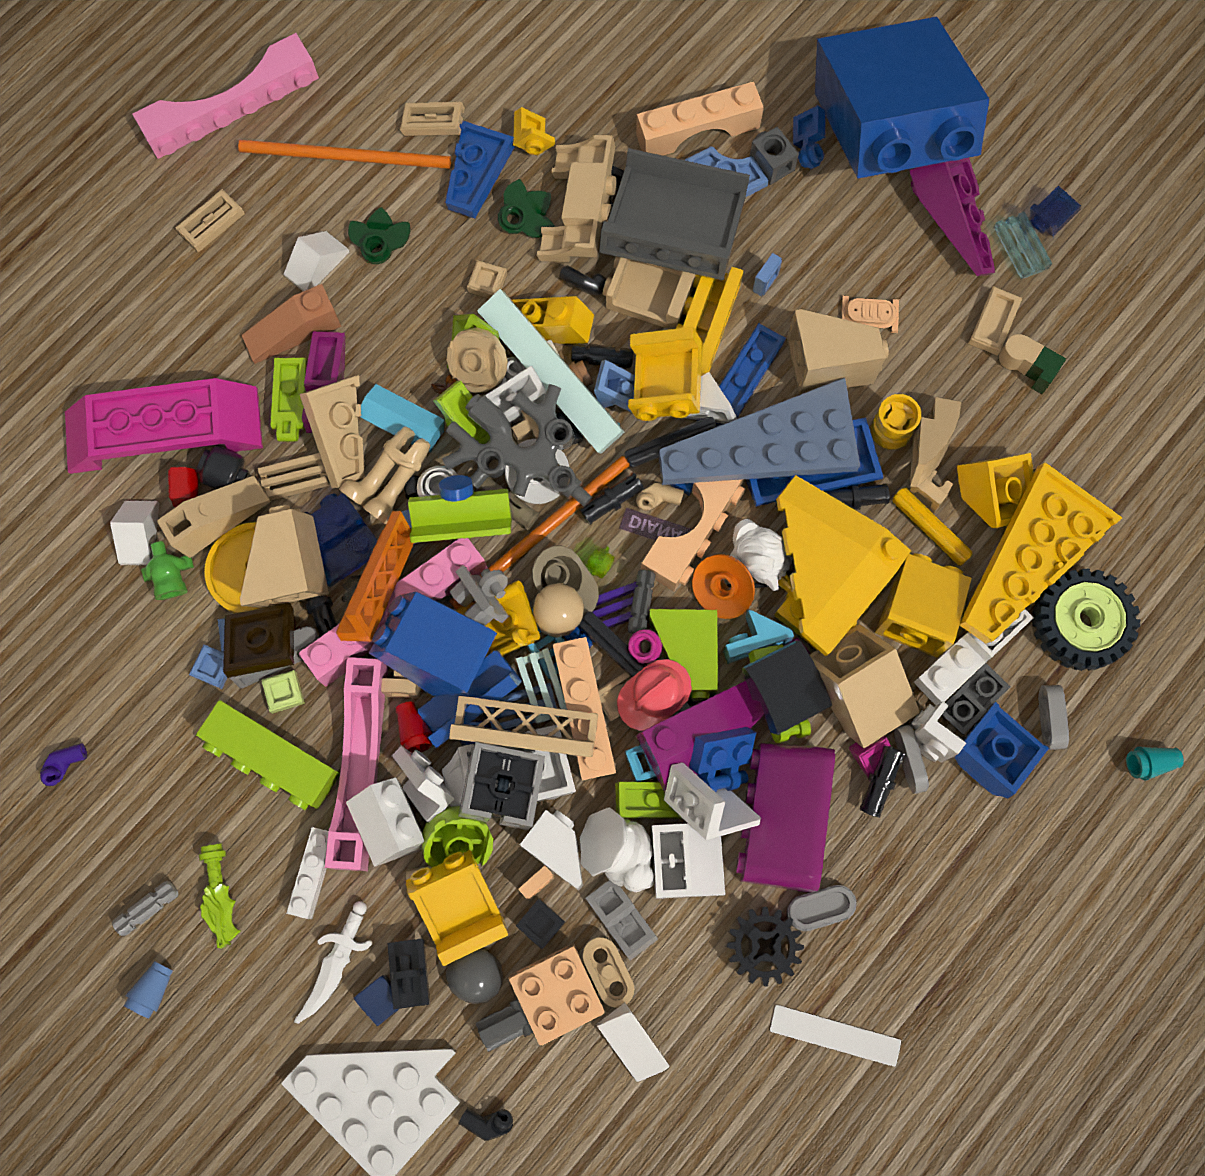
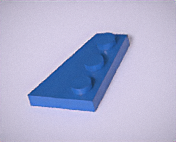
(477, 166)

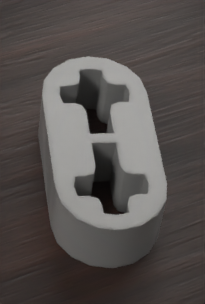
(1053, 717)

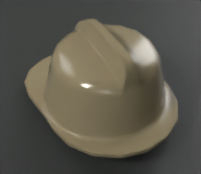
(564, 566)

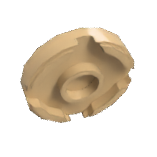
(477, 359)

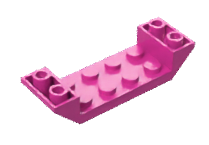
(161, 421)

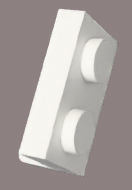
(932, 737)
(424, 783)

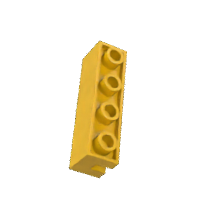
(711, 310)

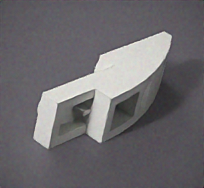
(963, 661)

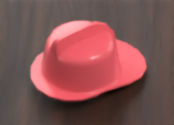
(654, 694)

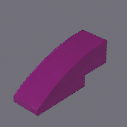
(324, 363)

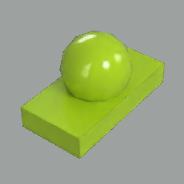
(453, 404)

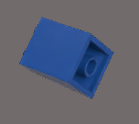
(431, 644)

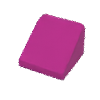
(870, 755)

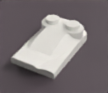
(555, 778)

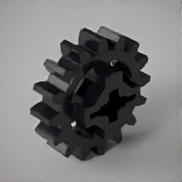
(776, 958)

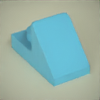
(764, 634)

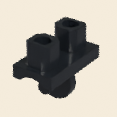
(408, 973)

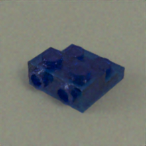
(342, 537)

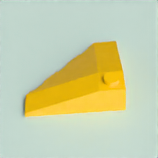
(838, 561)

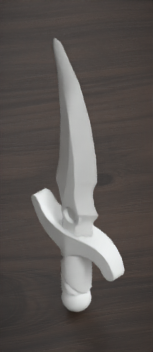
(335, 962)

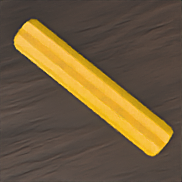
(932, 526)

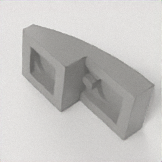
(621, 919)

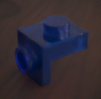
(1054, 211)

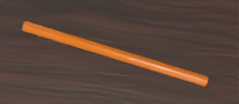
(345, 154)
(554, 520)

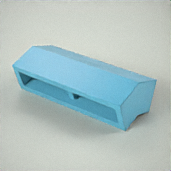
(394, 412)

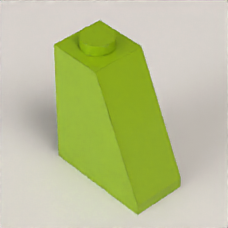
(692, 642)

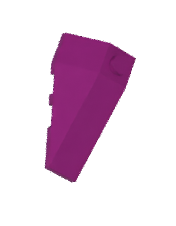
(949, 197)
(674, 738)

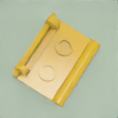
(518, 628)

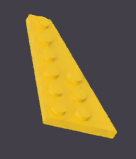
(1041, 542)

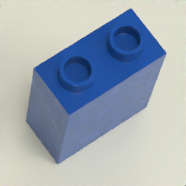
(900, 97)

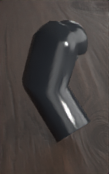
(592, 286)
(487, 1127)

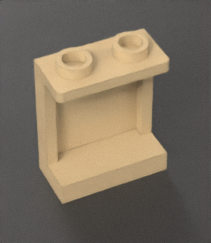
(648, 292)

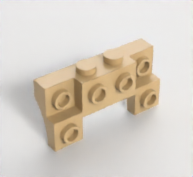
(586, 199)

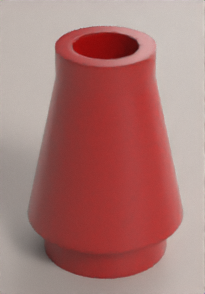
(412, 728)

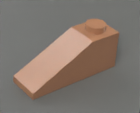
(291, 324)

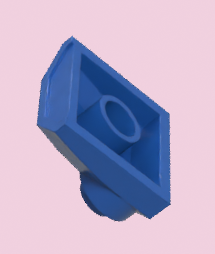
(1000, 753)

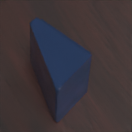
(377, 1000)

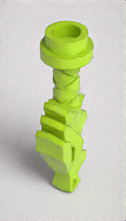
(216, 903)

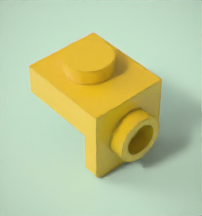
(530, 132)

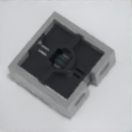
(492, 774)

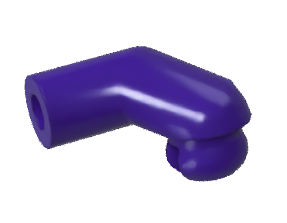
(59, 761)

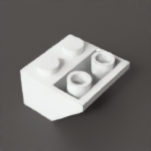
(686, 863)

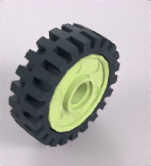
(1110, 615)

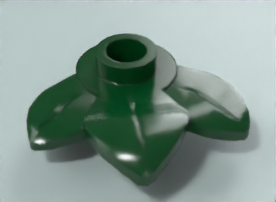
(527, 207)
(378, 233)

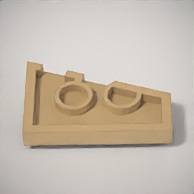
(334, 423)

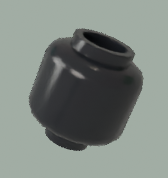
(221, 467)

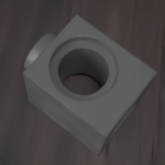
(778, 165)

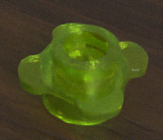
(600, 562)

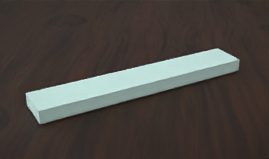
(535, 351)

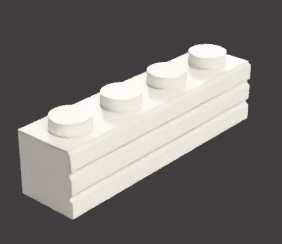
(310, 876)

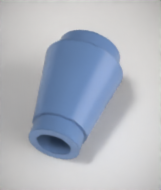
(149, 990)

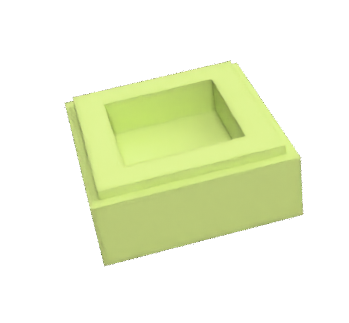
(283, 691)

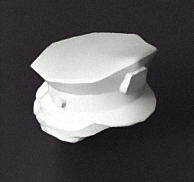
(618, 849)

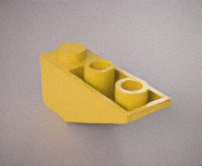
(558, 318)

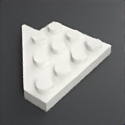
(376, 1101)

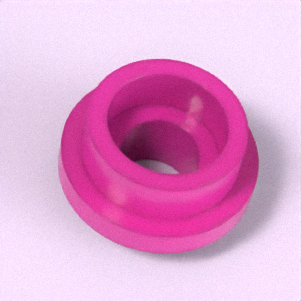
(635, 650)

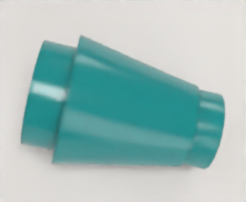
(1153, 761)

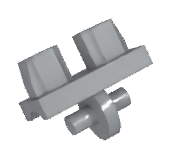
(483, 591)

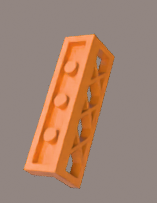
(377, 581)

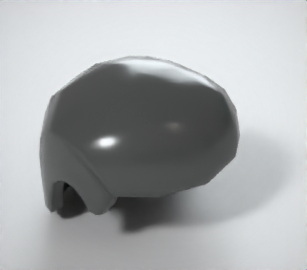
(475, 977)

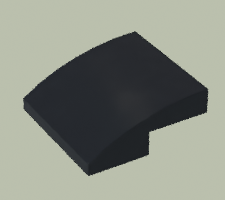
(787, 687)

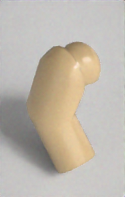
(657, 494)

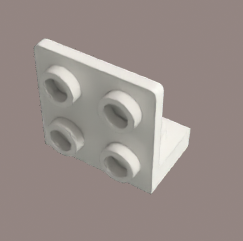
(704, 809)

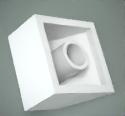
(386, 822)
(556, 846)

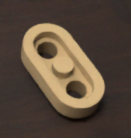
(608, 972)

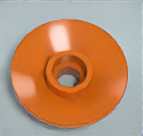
(714, 594)

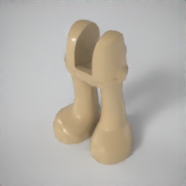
(408, 463)

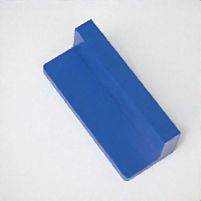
(491, 682)

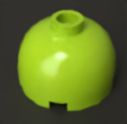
(454, 834)

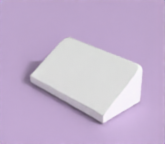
(632, 1043)

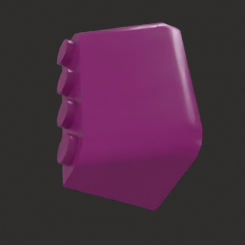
(794, 803)

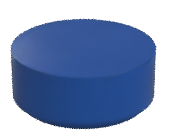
(456, 488)

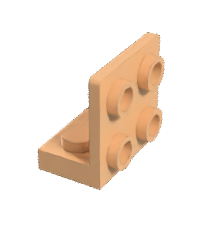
(556, 994)

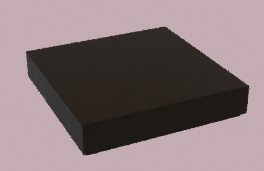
(258, 640)

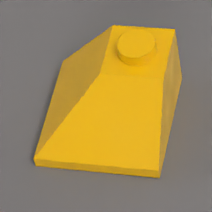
(995, 486)

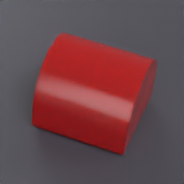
(182, 484)

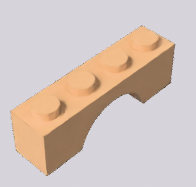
(730, 109)
(673, 556)
(582, 695)

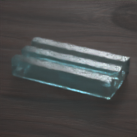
(1027, 242)

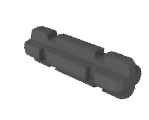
(641, 601)

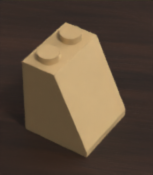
(834, 349)
(283, 560)
(866, 686)

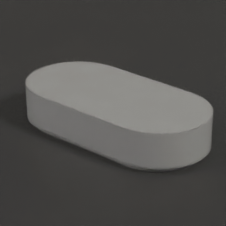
(912, 761)
(821, 908)

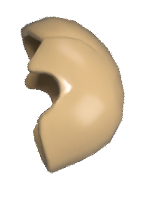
(558, 610)

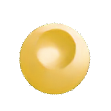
(227, 567)

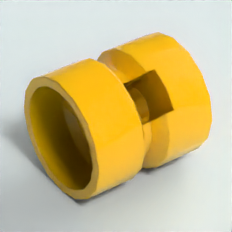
(895, 421)

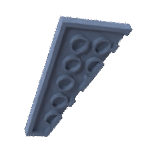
(786, 439)

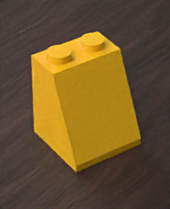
(924, 605)

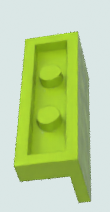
(477, 516)

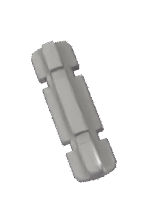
(145, 908)

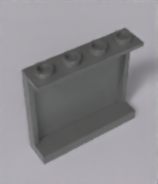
(675, 214)

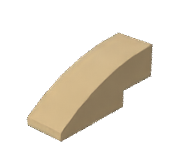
(933, 439)

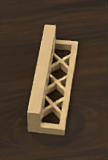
(521, 739)

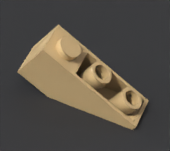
(211, 515)

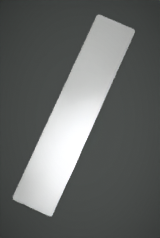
(835, 1035)

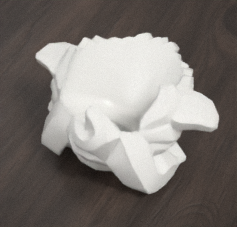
(761, 552)

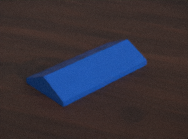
(768, 489)

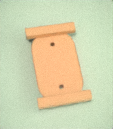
(871, 312)

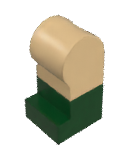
(1031, 360)

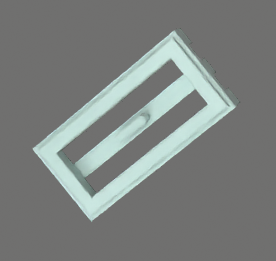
(533, 658)

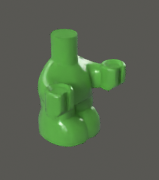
(165, 572)

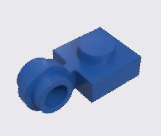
(807, 130)

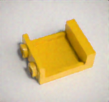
(666, 373)
(456, 906)

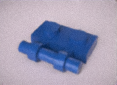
(725, 753)

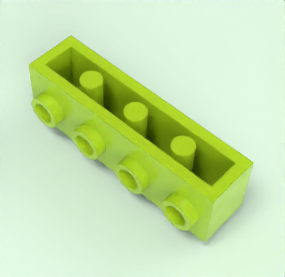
(268, 755)

